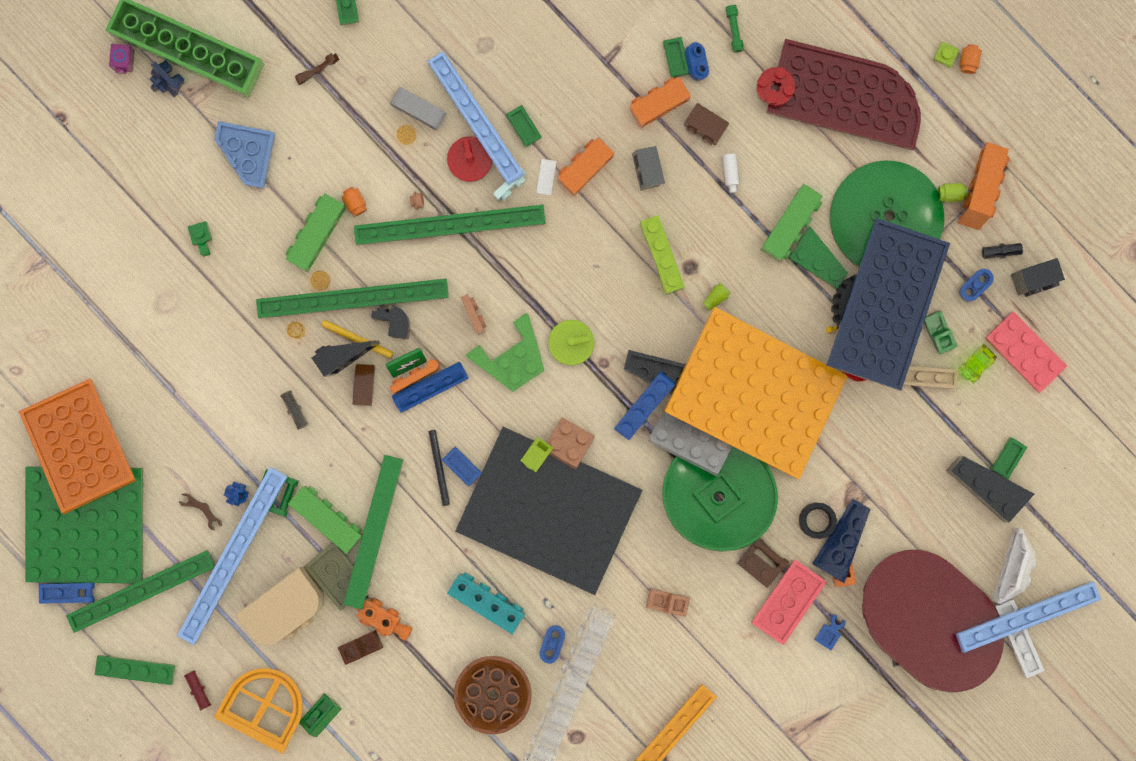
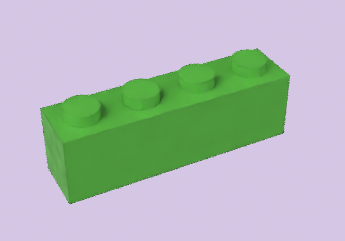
(791, 223)
(315, 233)
(326, 519)

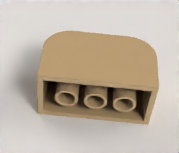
(283, 609)

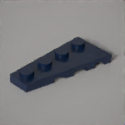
(841, 545)

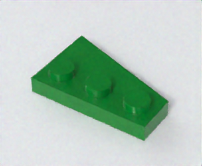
(818, 259)

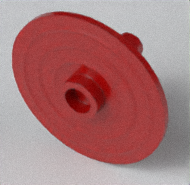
(468, 159)

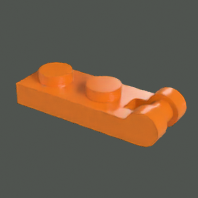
(415, 375)

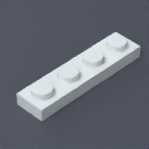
(1022, 644)

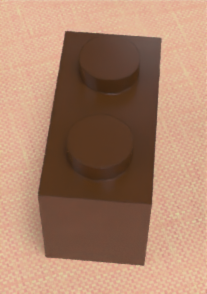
(705, 124)

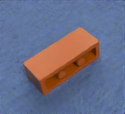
(659, 101)
(585, 166)

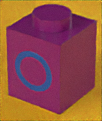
(121, 58)

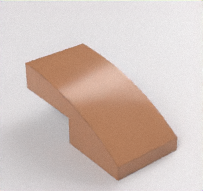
(667, 602)

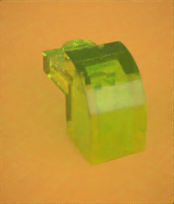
(977, 363)

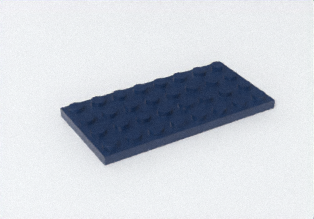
(888, 304)

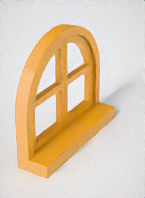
(251, 728)

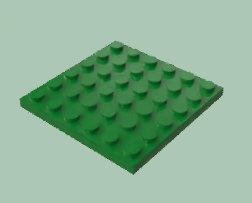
(87, 544)

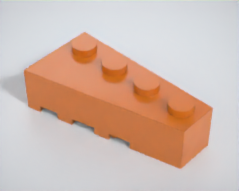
(985, 186)

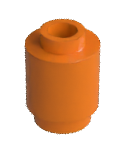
(970, 59)
(354, 201)

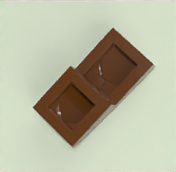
(363, 384)
(360, 647)

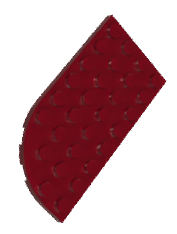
(849, 95)

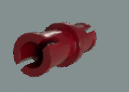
(197, 690)

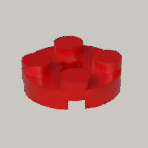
(774, 97)

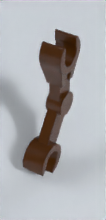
(305, 76)
(192, 502)

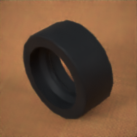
(831, 515)

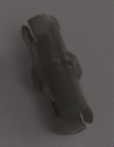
(294, 409)

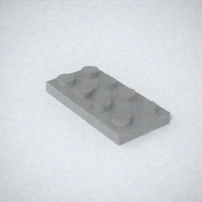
(690, 444)

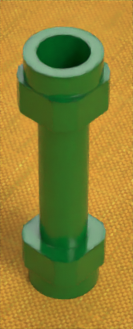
(731, 13)

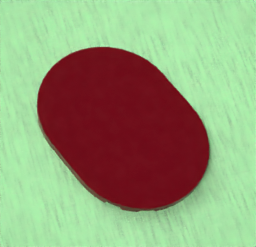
(913, 613)

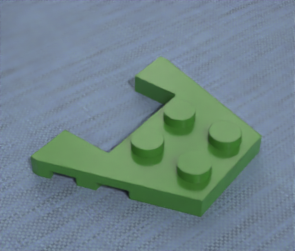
(518, 363)

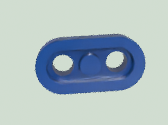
(696, 60)
(975, 285)
(553, 644)

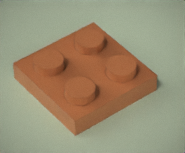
(471, 307)
(569, 443)

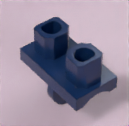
(162, 81)

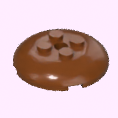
(489, 714)

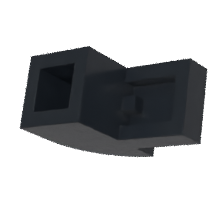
(399, 321)

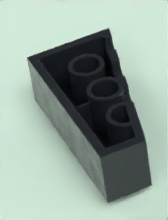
(647, 367)
(994, 491)

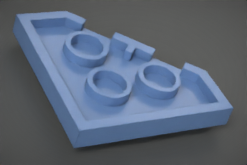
(247, 151)

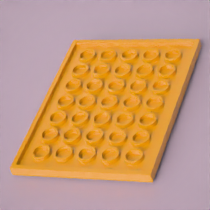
(755, 393)

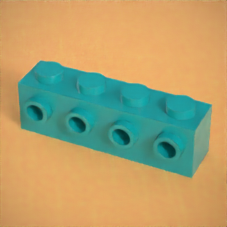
(484, 602)

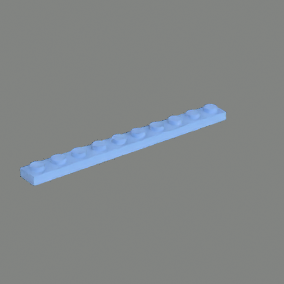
(232, 555)

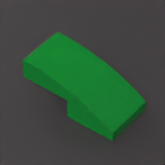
(939, 332)

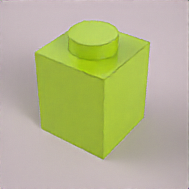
(536, 454)

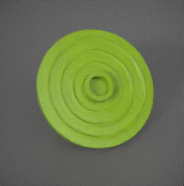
(571, 342)

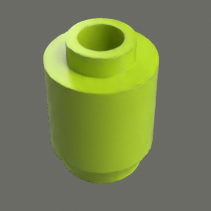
(952, 192)

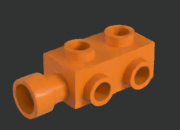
(381, 613)

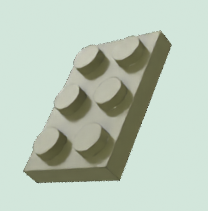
(332, 573)

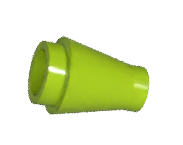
(717, 296)

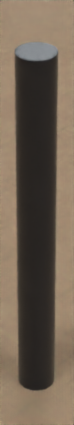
(439, 467)

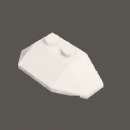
(1016, 568)

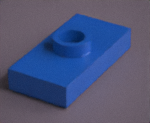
(461, 466)

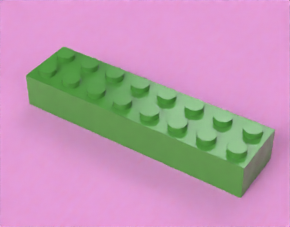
(185, 47)

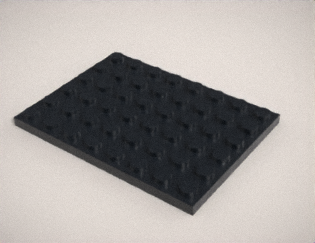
(550, 517)

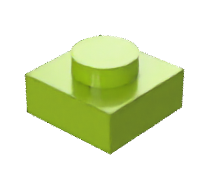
(946, 54)

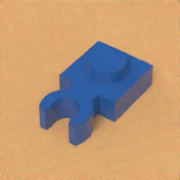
(828, 635)

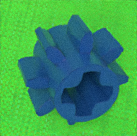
(236, 493)

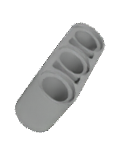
(418, 108)

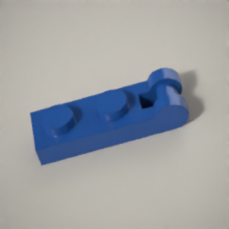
(66, 593)

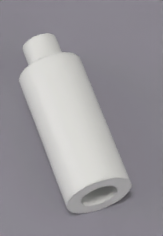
(731, 172)

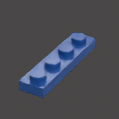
(430, 387)
(644, 405)

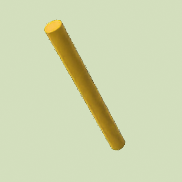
(355, 338)

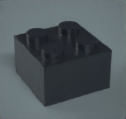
(1043, 275)

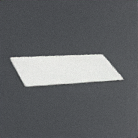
(546, 177)

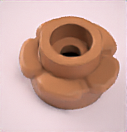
(417, 200)

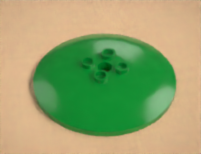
(878, 189)
(727, 525)

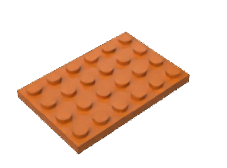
(77, 446)

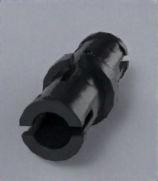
(1002, 250)

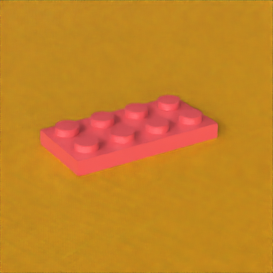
(1026, 352)
(788, 602)

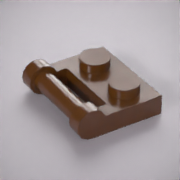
(758, 567)

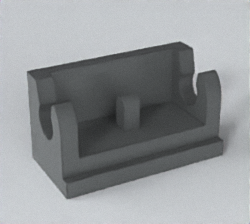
(648, 168)

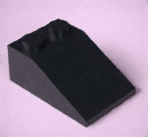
(334, 359)

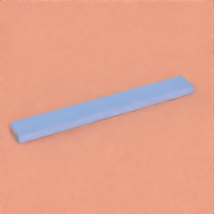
(476, 118)
(1027, 616)

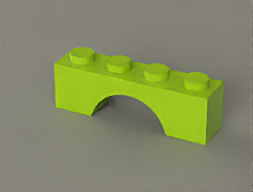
(662, 255)

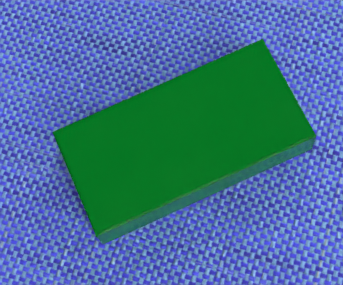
(676, 57)
(523, 126)
(1008, 458)

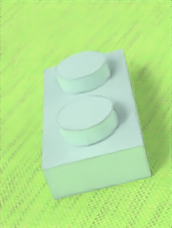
(504, 191)

